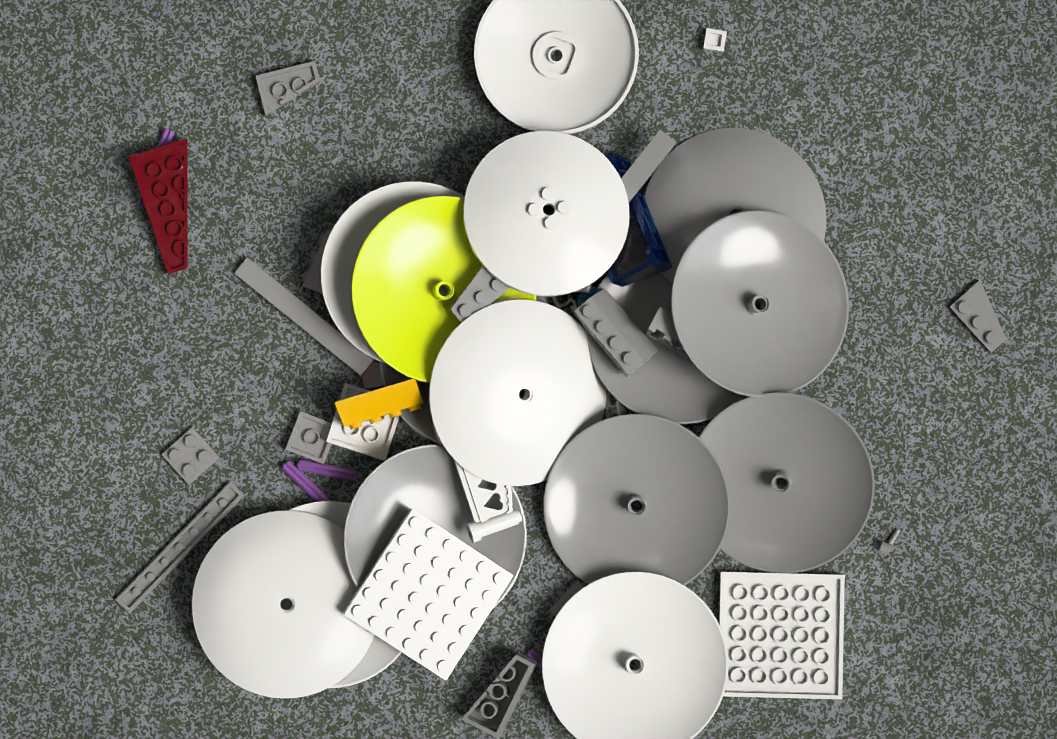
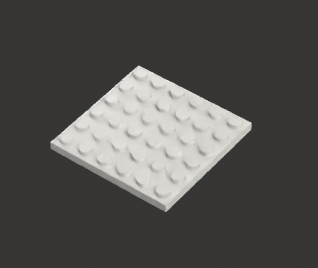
(428, 594)
(783, 634)

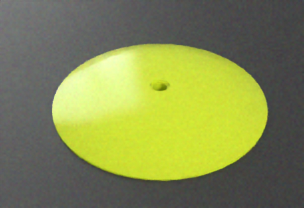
(400, 282)

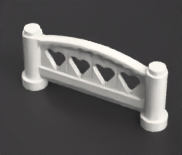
(486, 519)

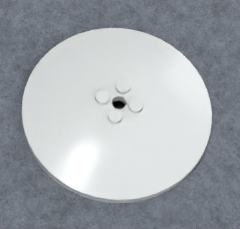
(565, 94)
(523, 243)

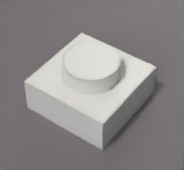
(714, 40)

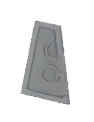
(286, 84)
(979, 317)

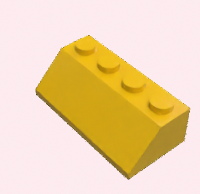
(379, 403)

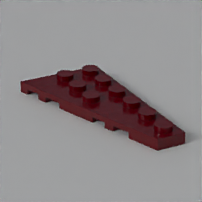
(164, 191)

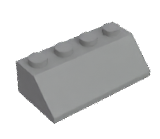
(615, 332)

